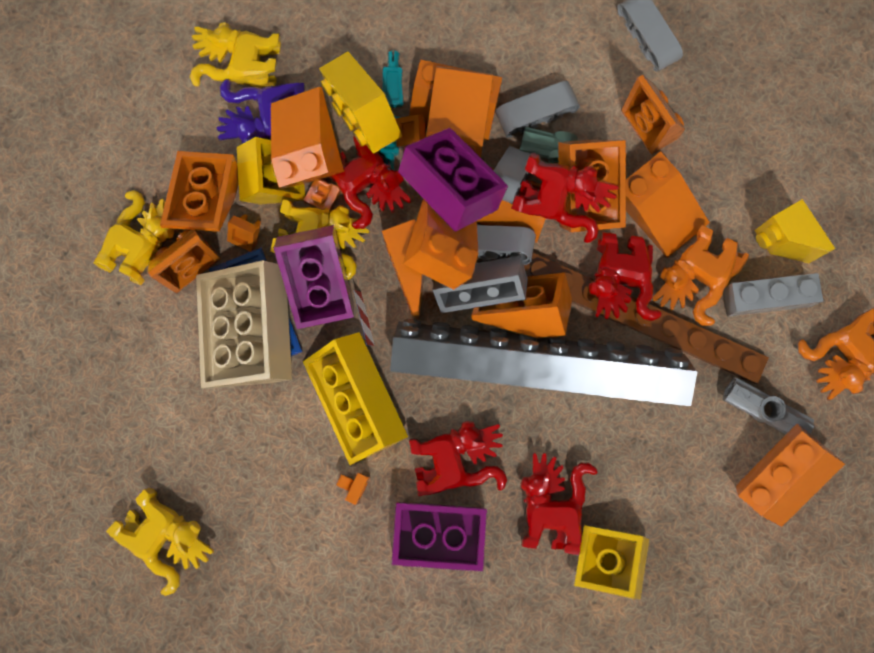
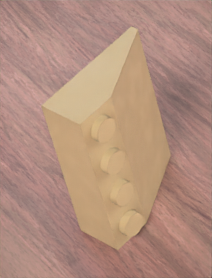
(243, 326)

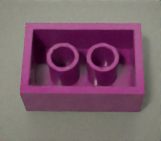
(452, 178)
(314, 277)
(439, 536)

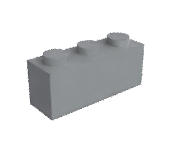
(490, 284)
(772, 294)

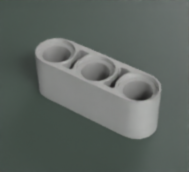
(651, 31)
(537, 107)
(512, 171)
(505, 242)

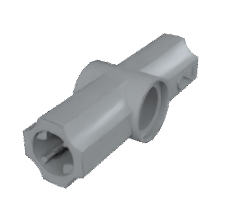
(753, 401)

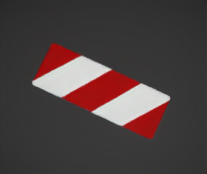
(363, 317)

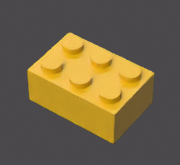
(359, 102)

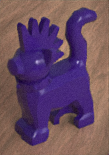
(243, 124)

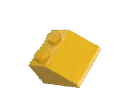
(258, 178)
(794, 235)
(612, 562)

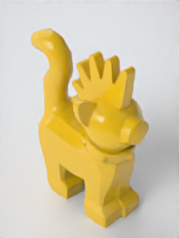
(245, 61)
(316, 218)
(134, 245)
(148, 538)

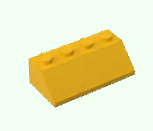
(354, 398)

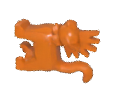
(705, 267)
(858, 347)

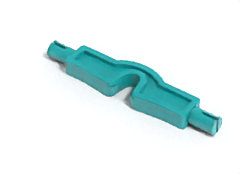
(394, 94)

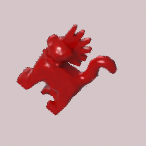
(361, 173)
(552, 196)
(627, 270)
(448, 466)
(554, 514)

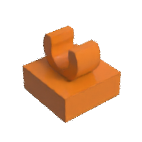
(411, 128)
(322, 194)
(243, 233)
(355, 487)

